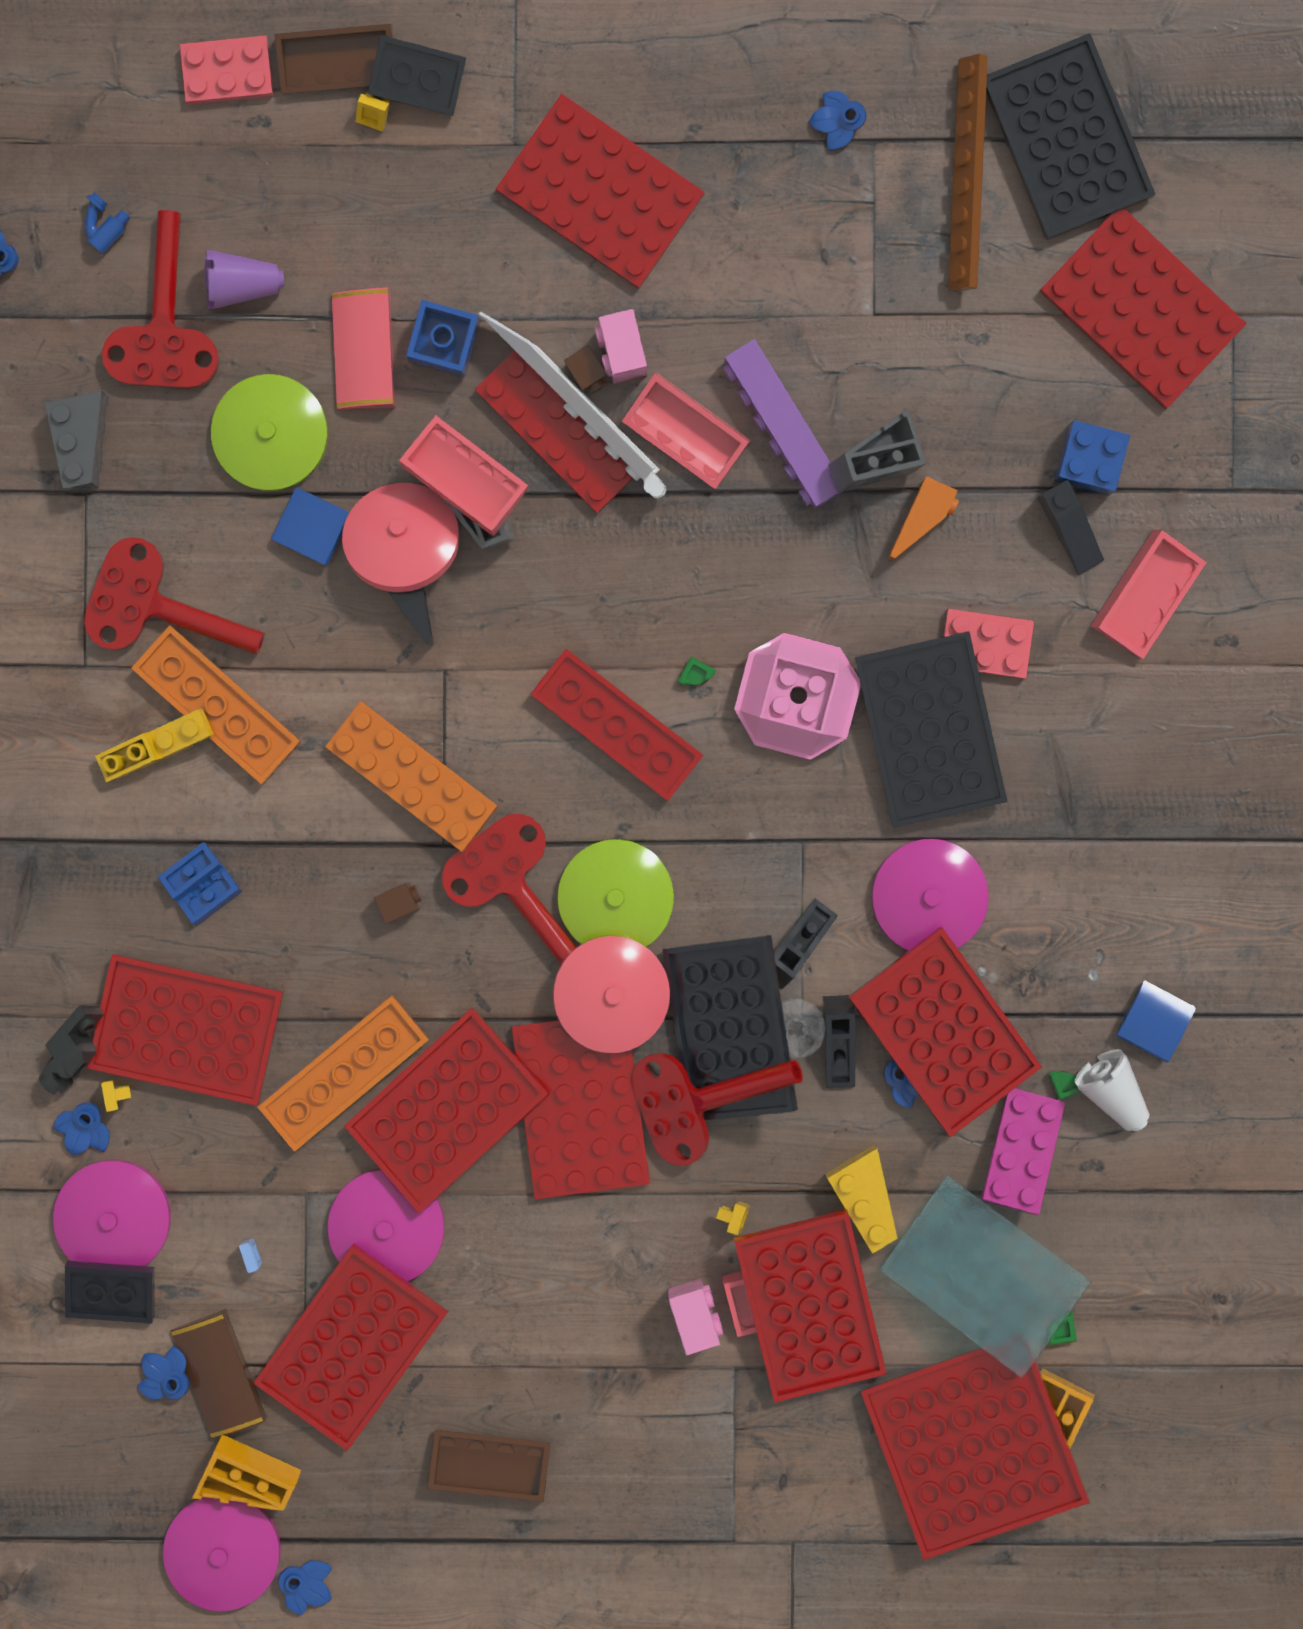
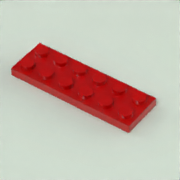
(553, 433)
(616, 724)

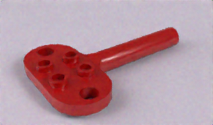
(160, 350)
(130, 595)
(498, 865)
(676, 1108)

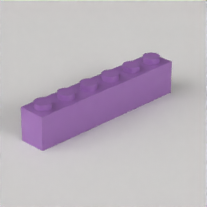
(782, 422)

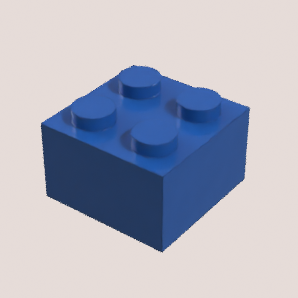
(443, 338)
(1092, 457)

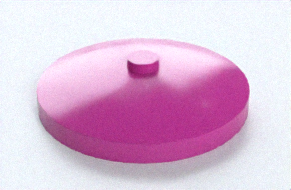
(929, 888)
(112, 1214)
(385, 1225)
(221, 1553)

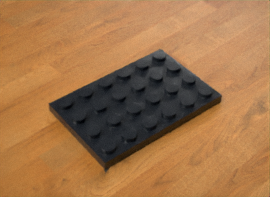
(1068, 136)
(931, 729)
(729, 1018)

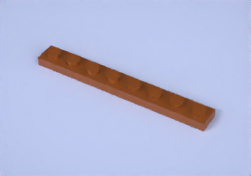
(967, 173)

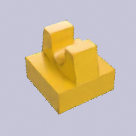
(372, 111)
(112, 1094)
(735, 1217)

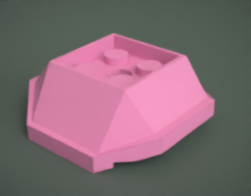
(774, 718)

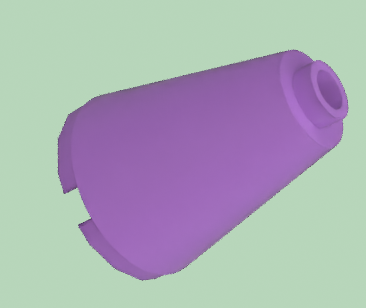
(238, 279)

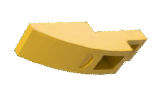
(154, 745)

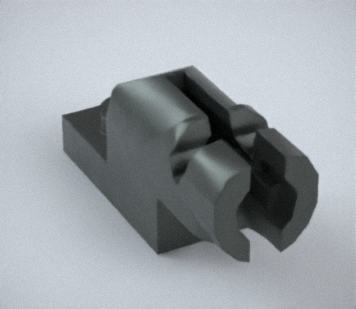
(70, 1049)

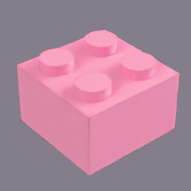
(622, 345)
(693, 1315)

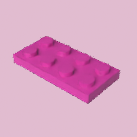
(1023, 1151)

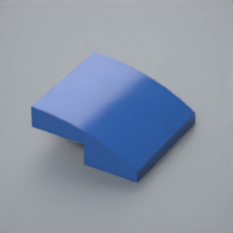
(311, 526)
(199, 883)
(1155, 1021)

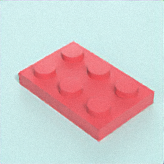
(226, 70)
(998, 641)

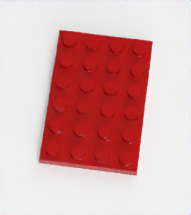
(600, 191)
(1142, 307)
(185, 1029)
(945, 1031)
(446, 1110)
(590, 1124)
(810, 1305)
(350, 1347)

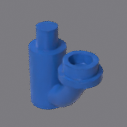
(109, 231)

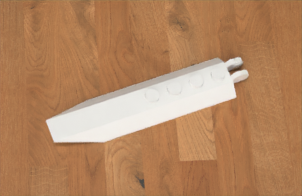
(580, 405)

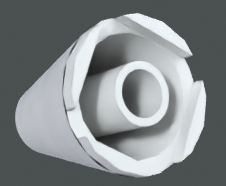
(1114, 1089)

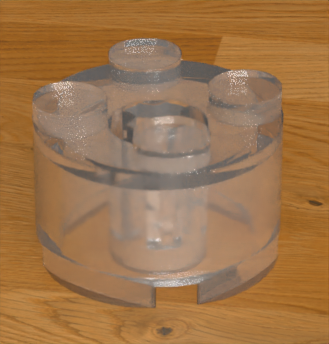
(812, 1029)

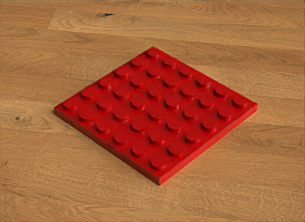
(973, 1450)

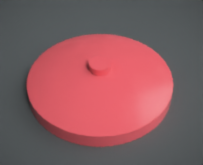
(400, 537)
(611, 994)

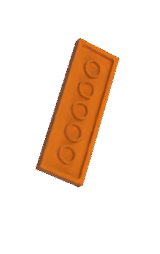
(237, 720)
(411, 776)
(343, 1073)

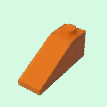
(927, 510)

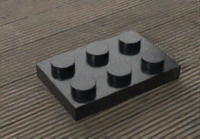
(416, 75)
(109, 1292)

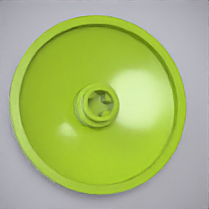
(269, 432)
(615, 892)

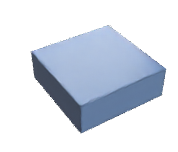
(250, 1255)

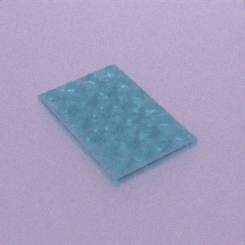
(985, 1276)

